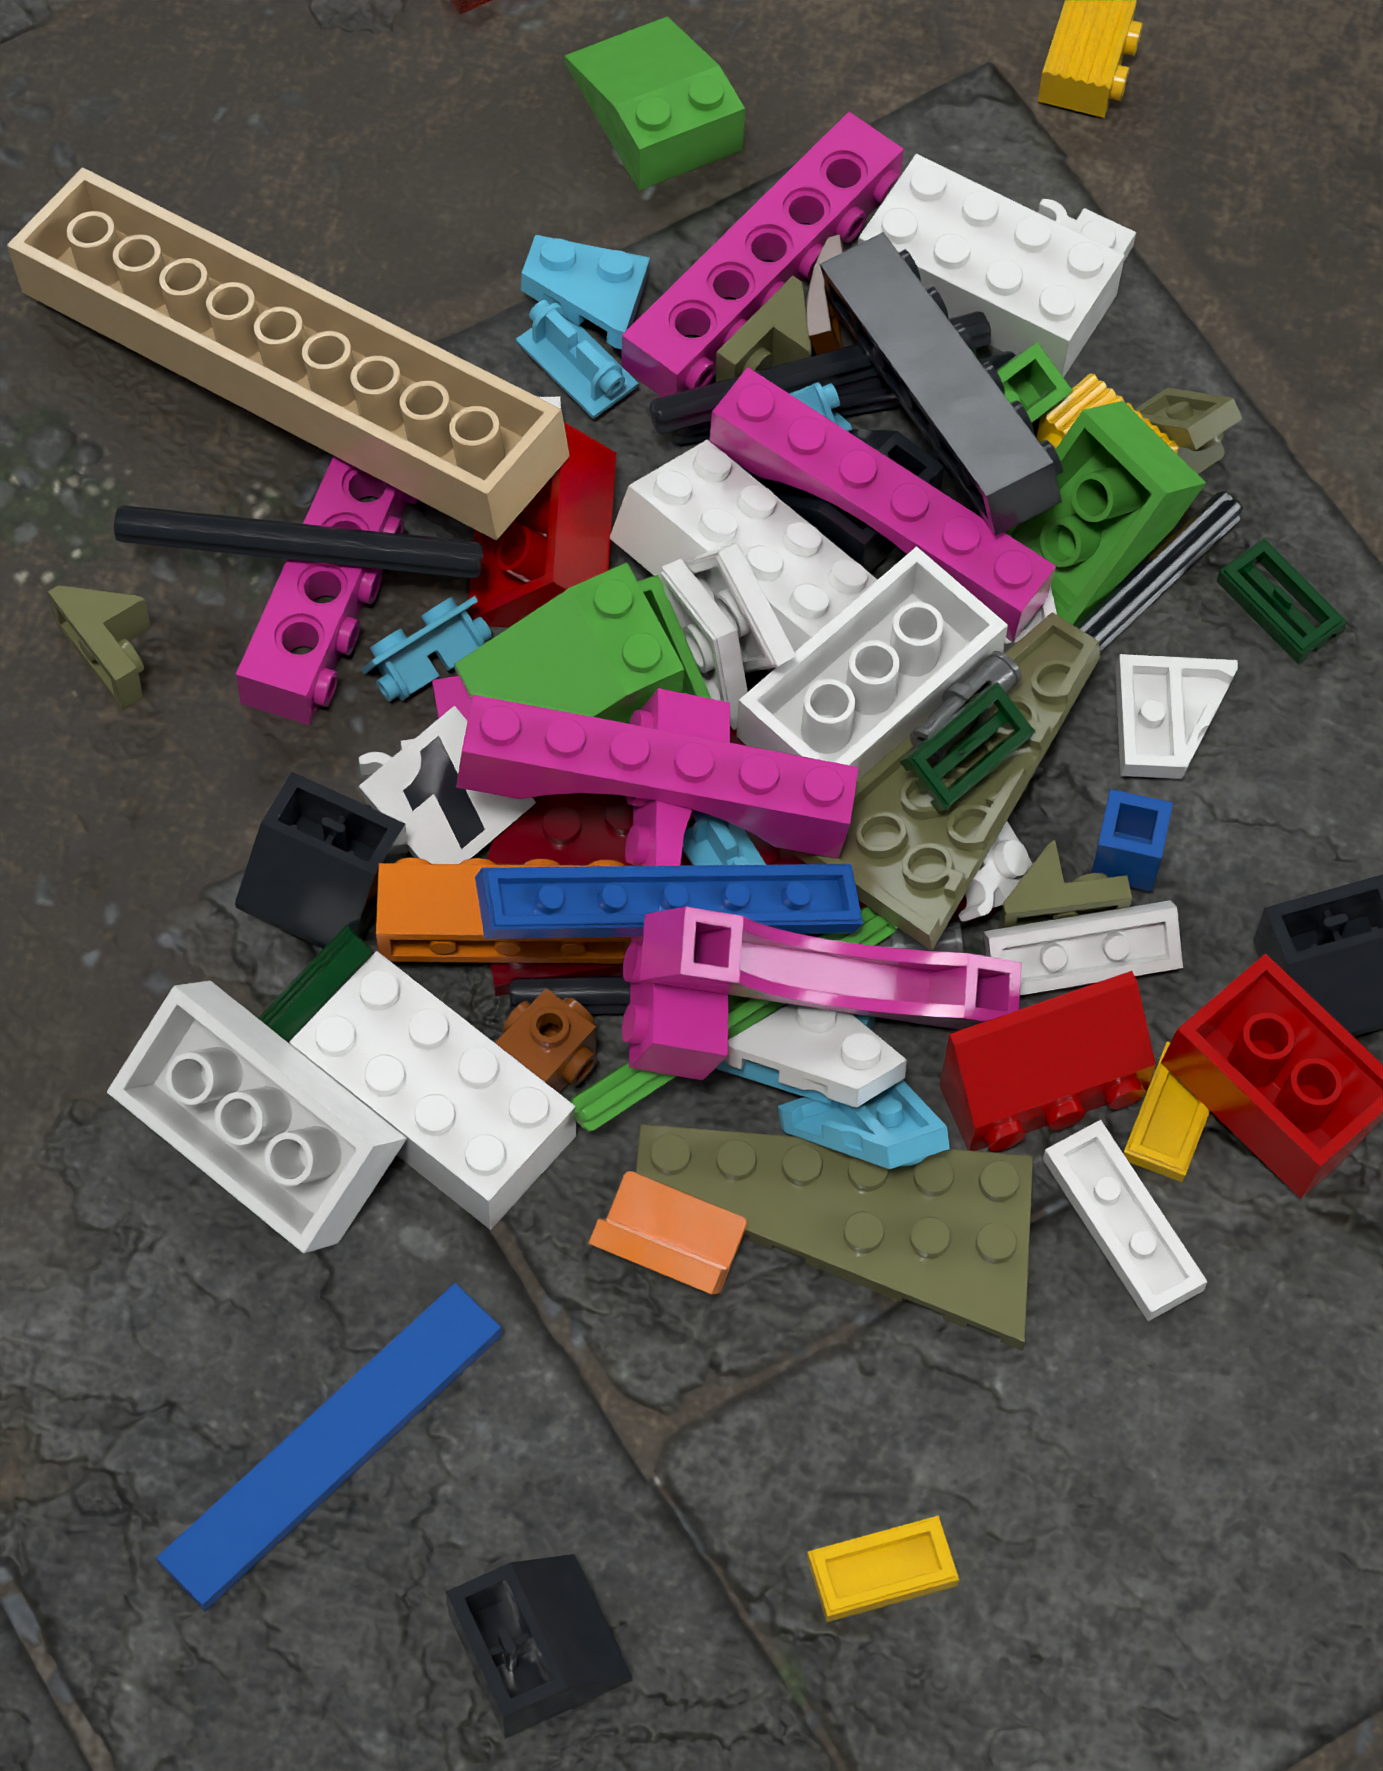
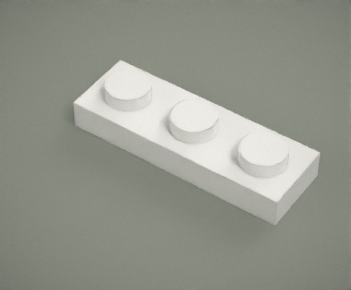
(1091, 946)
(1124, 1220)

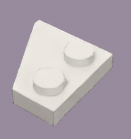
(1166, 710)
(820, 1053)

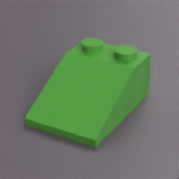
(659, 101)
(1118, 503)
(580, 653)

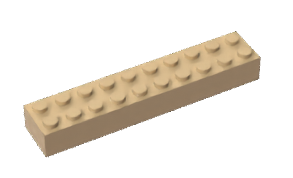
(291, 352)

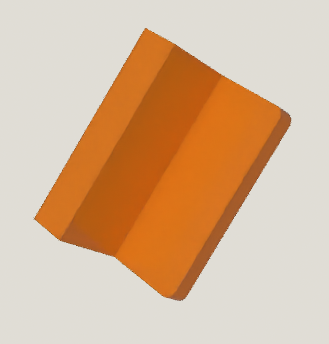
(671, 1232)

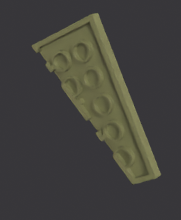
(921, 861)
(922, 1232)

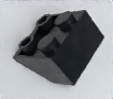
(845, 530)
(318, 862)
(1332, 949)
(536, 1640)

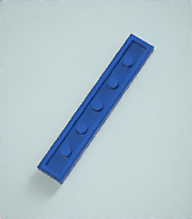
(616, 898)
(328, 1447)

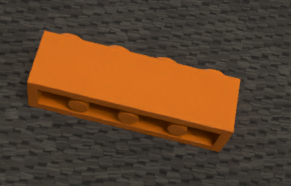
(435, 917)

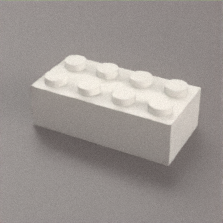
(1001, 260)
(712, 502)
(873, 669)
(466, 1106)
(256, 1115)

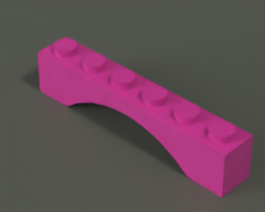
(798, 446)
(546, 751)
(766, 963)
(668, 1025)

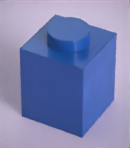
(1132, 838)

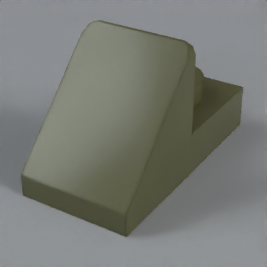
(772, 334)
(1193, 422)
(100, 630)
(1046, 897)

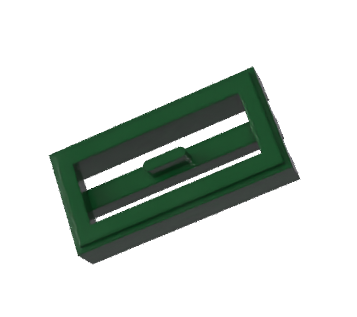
(1273, 607)
(930, 777)
(316, 984)

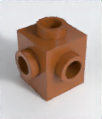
(552, 1039)

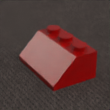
(553, 540)
(1048, 1064)
(1280, 1074)

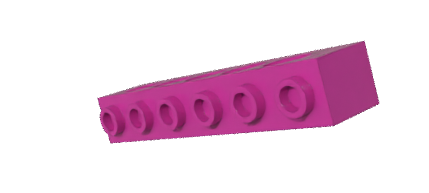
(810, 193)
(294, 683)

